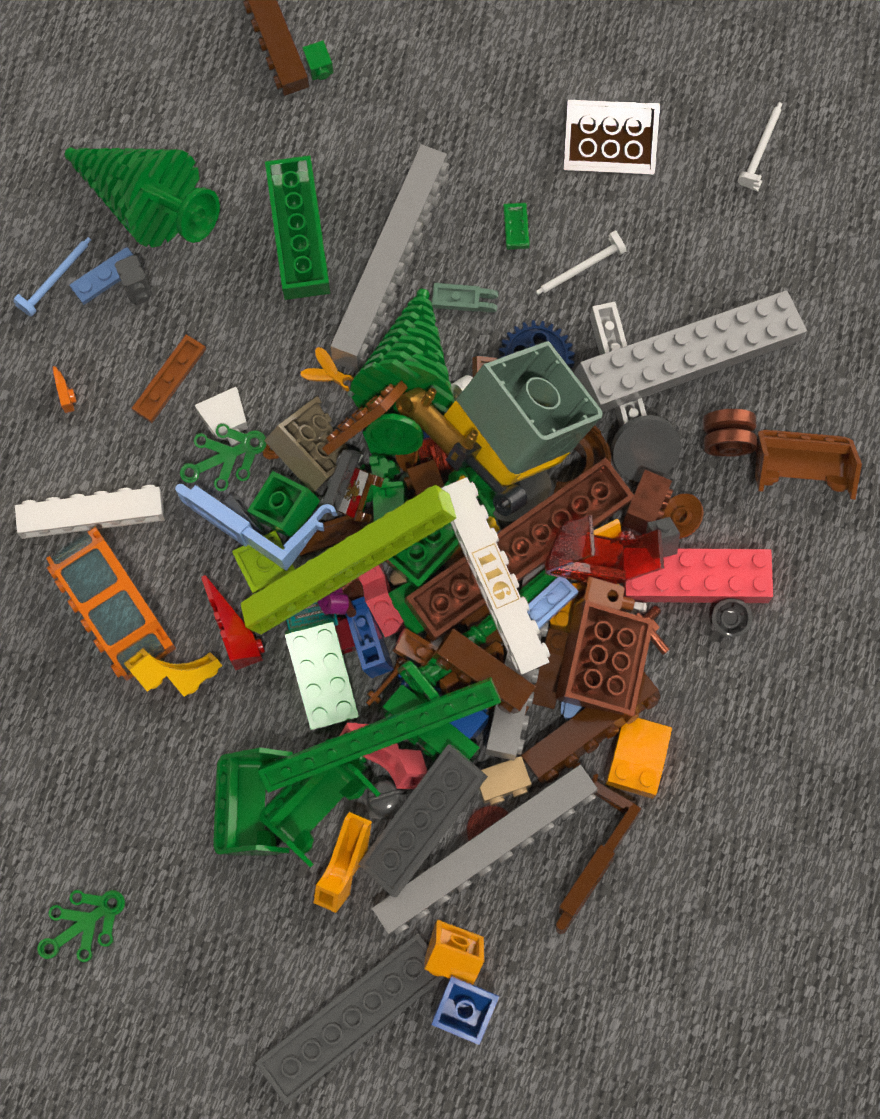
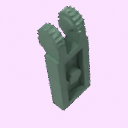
(463, 297)

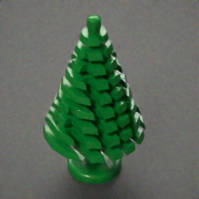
(149, 191)
(409, 354)

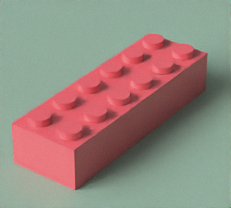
(707, 577)

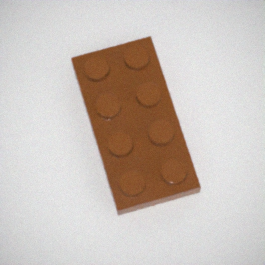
(364, 416)

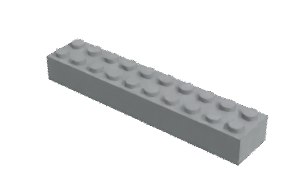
(390, 258)
(691, 351)

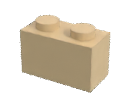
(504, 780)

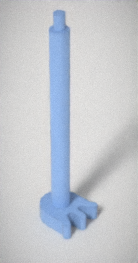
(28, 306)

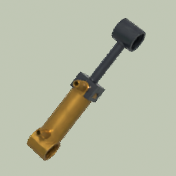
(460, 450)

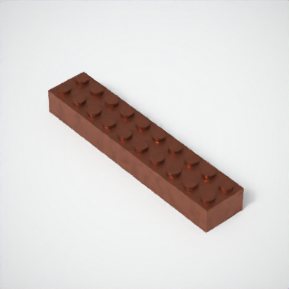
(526, 542)

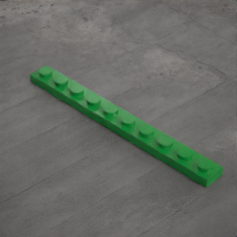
(379, 735)

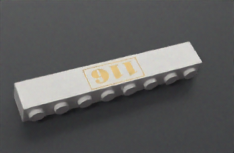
(495, 580)

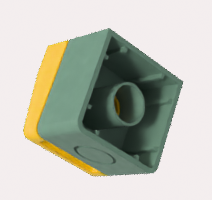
(525, 413)

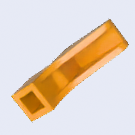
(349, 850)

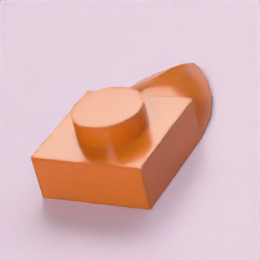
(66, 395)

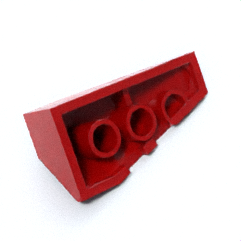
(238, 640)

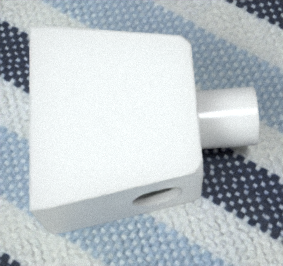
(223, 409)

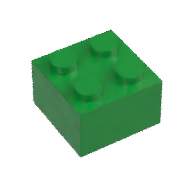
(283, 505)

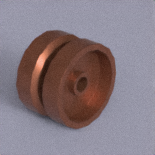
(729, 432)

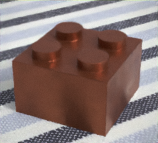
(650, 497)

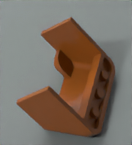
(807, 457)

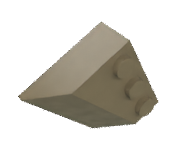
(301, 442)

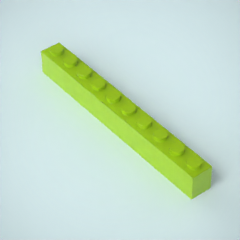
(348, 559)

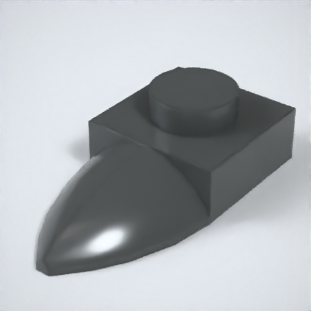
(238, 506)

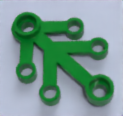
(226, 454)
(85, 923)

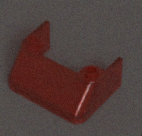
(582, 554)

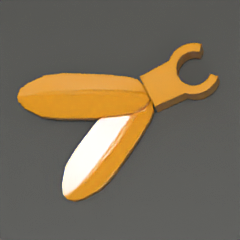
(329, 370)

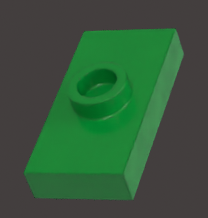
(516, 226)

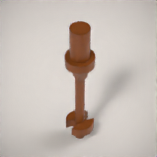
(374, 696)

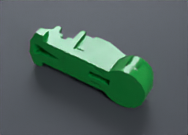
(391, 493)

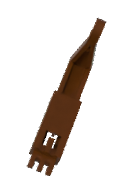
(602, 858)

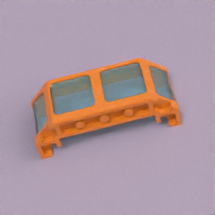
(108, 602)

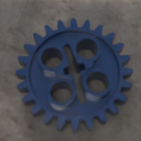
(527, 335)

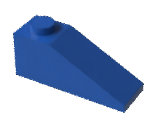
(369, 641)

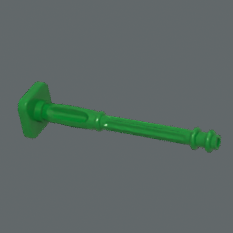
(424, 679)

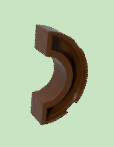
(592, 450)

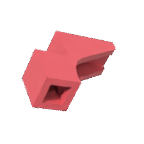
(379, 602)
(403, 765)

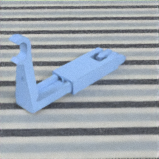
(241, 529)

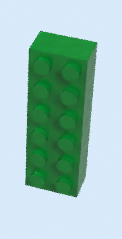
(297, 227)

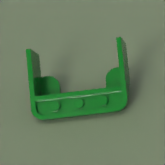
(308, 801)
(240, 803)

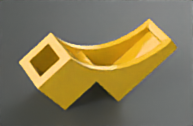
(183, 676)

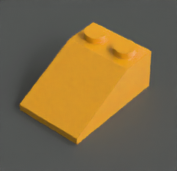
(639, 757)

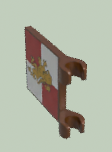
(357, 493)

